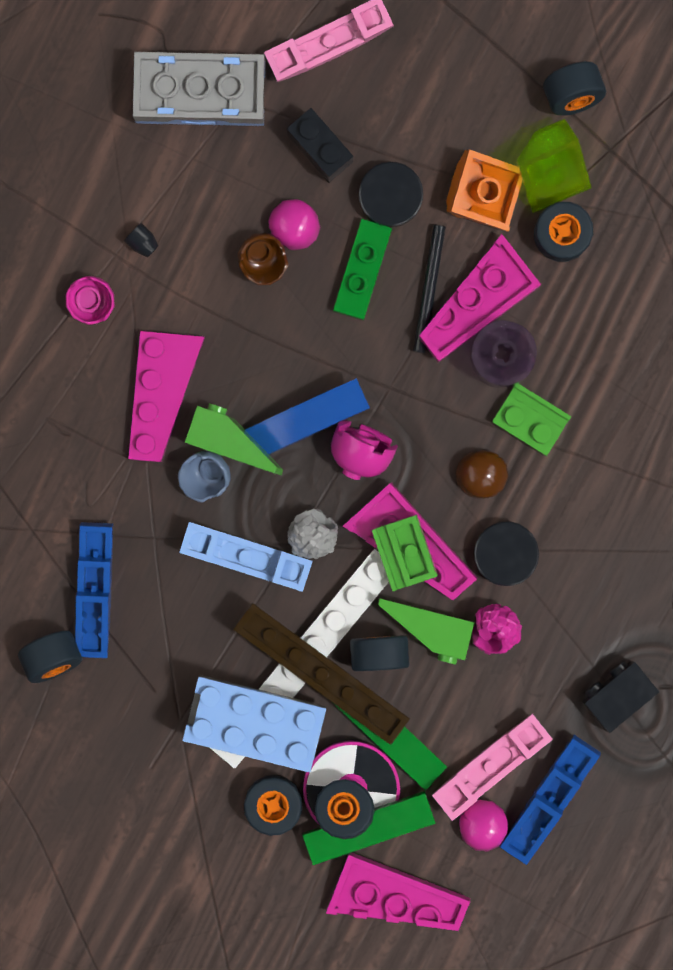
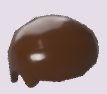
(262, 259)
(482, 474)

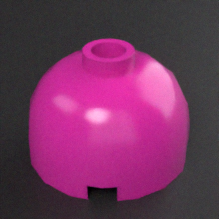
(361, 450)

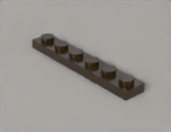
(321, 673)

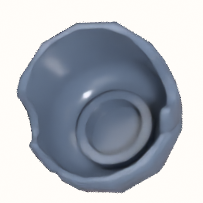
(204, 476)

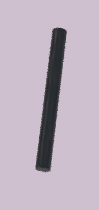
(429, 285)

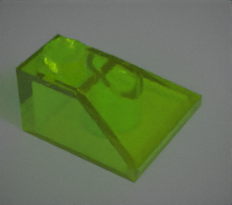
(552, 166)

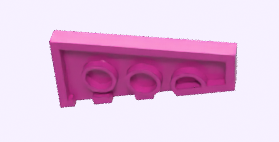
(485, 295)
(160, 386)
(392, 506)
(392, 895)

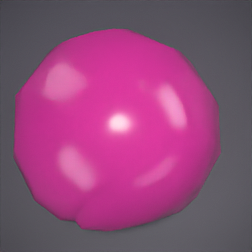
(294, 224)
(90, 300)
(483, 825)

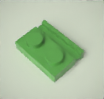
(531, 419)
(404, 552)

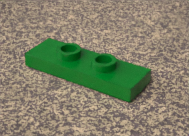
(362, 269)

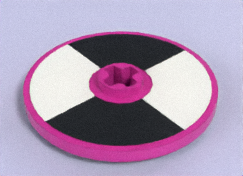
(354, 762)

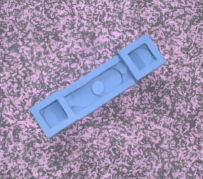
(245, 556)

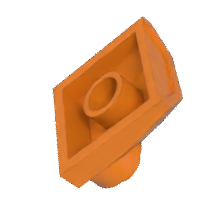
(484, 190)

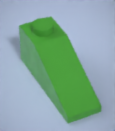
(226, 437)
(437, 631)

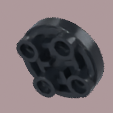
(391, 194)
(506, 553)

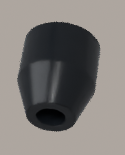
(142, 240)

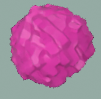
(496, 629)

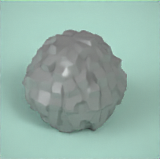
(312, 534)

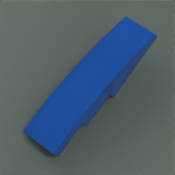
(309, 417)
(94, 589)
(550, 799)

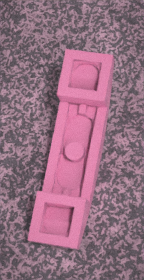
(329, 41)
(491, 766)

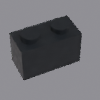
(320, 145)
(619, 695)

